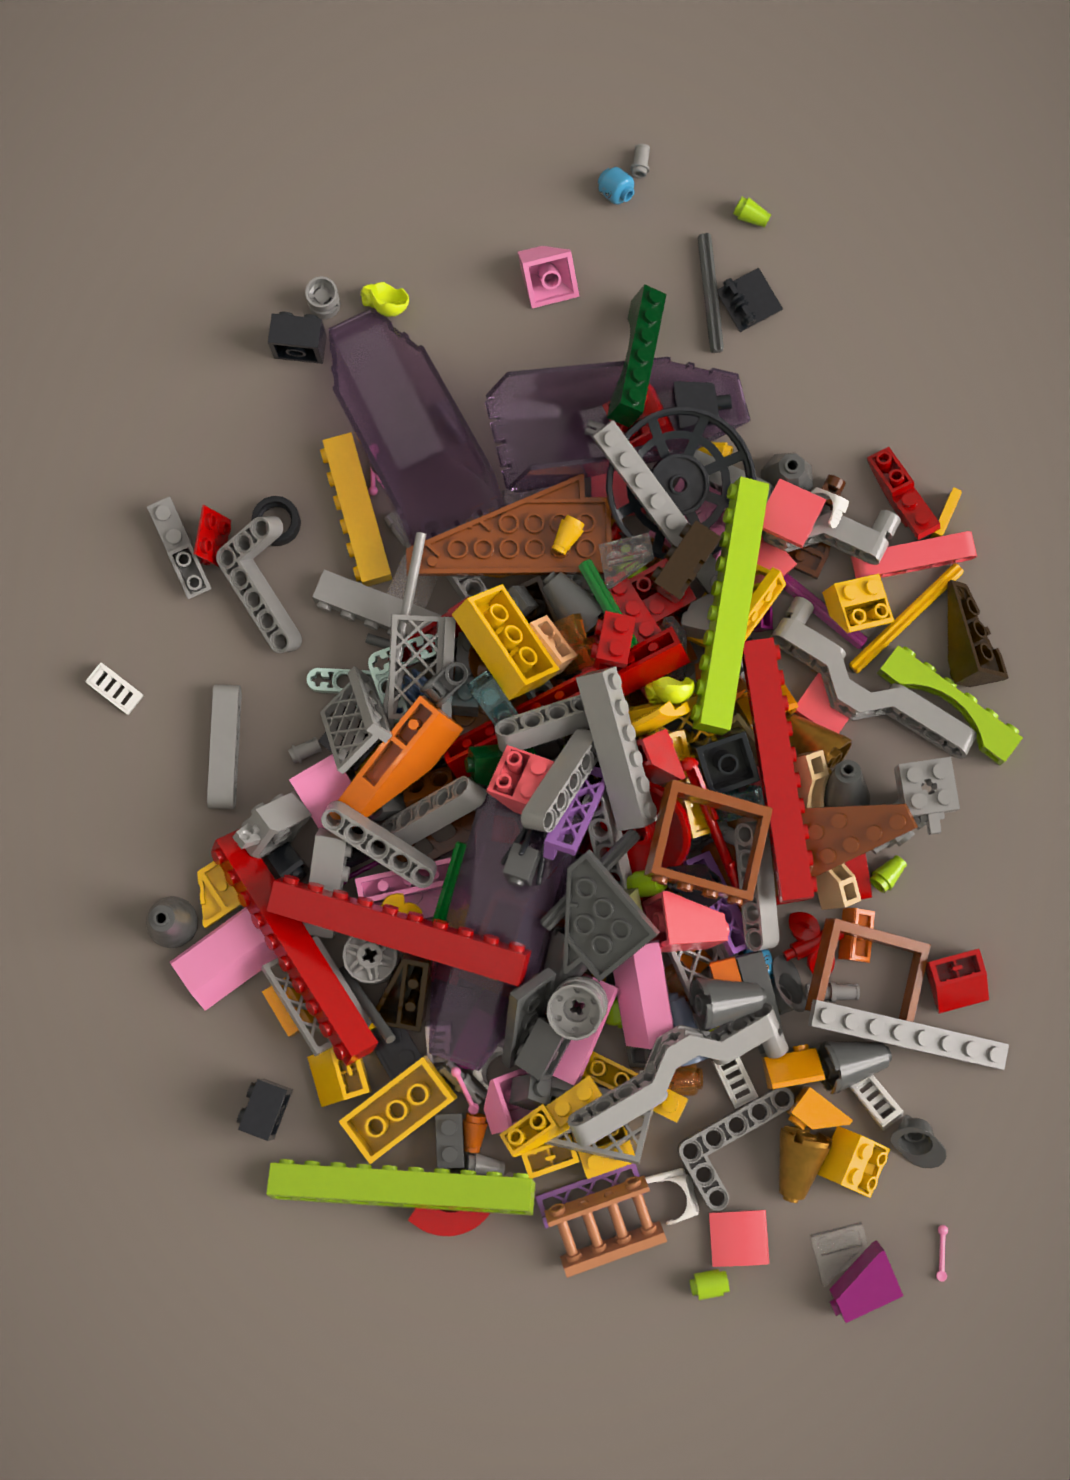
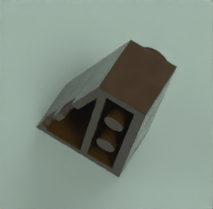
(684, 561)
(407, 994)

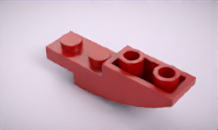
(901, 493)

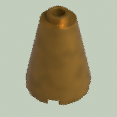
(814, 737)
(800, 1161)

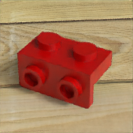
(614, 639)

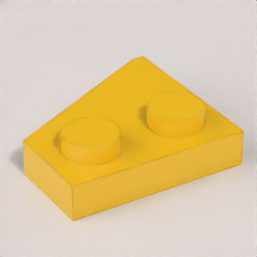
(215, 894)

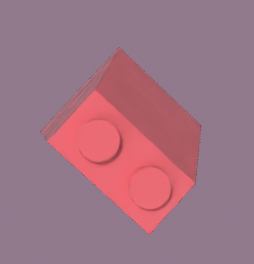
(685, 923)

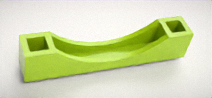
(993, 736)

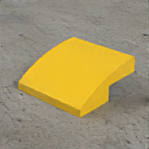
(658, 717)

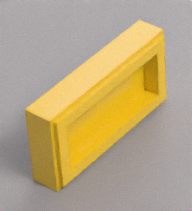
(947, 511)

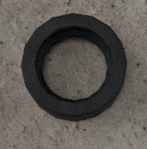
(279, 501)

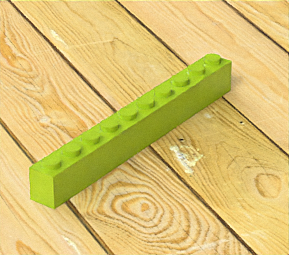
(730, 606)
(401, 1188)

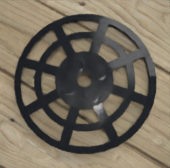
(683, 466)

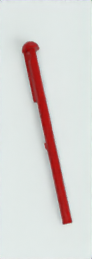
(689, 765)

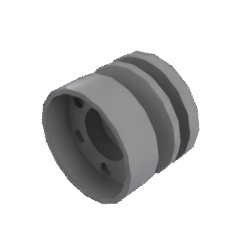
(365, 970)
(576, 1022)

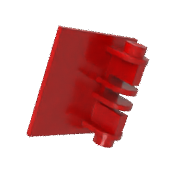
(211, 535)

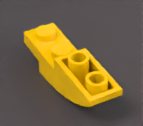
(613, 1074)
(549, 1120)

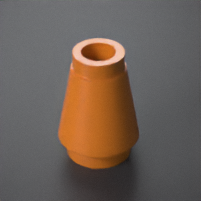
(474, 1131)

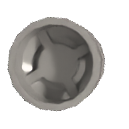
(323, 297)

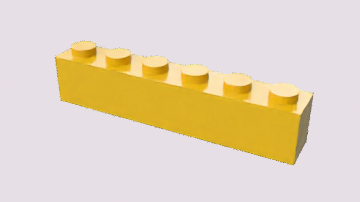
(357, 510)

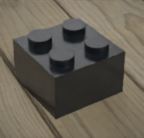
(297, 337)
(726, 761)
(264, 1109)

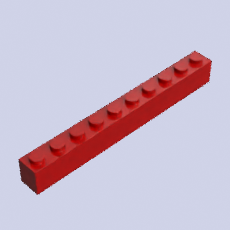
(645, 664)
(777, 771)
(399, 930)
(296, 953)

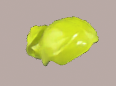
(385, 299)
(669, 689)

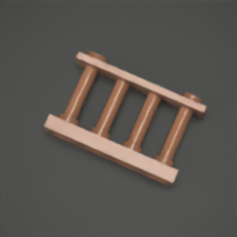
(612, 1249)

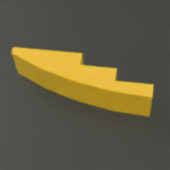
(694, 813)

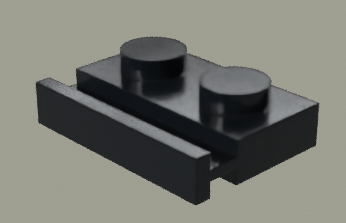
(397, 1055)

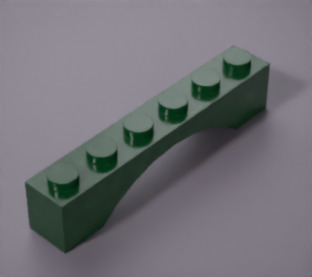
(632, 387)

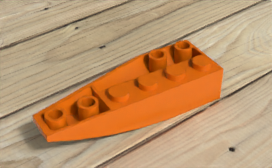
(409, 754)

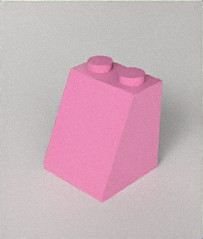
(320, 787)

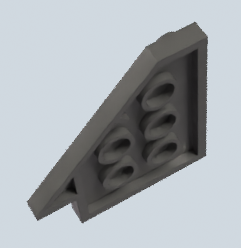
(601, 920)

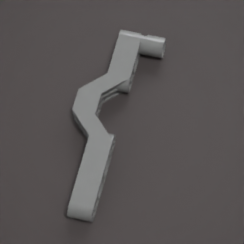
(848, 536)
(858, 702)
(668, 1054)

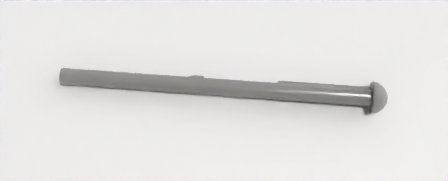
(406, 610)

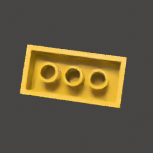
(505, 641)
(398, 1109)

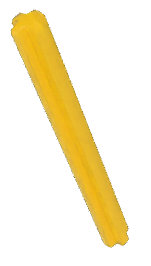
(905, 618)

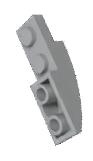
(179, 547)

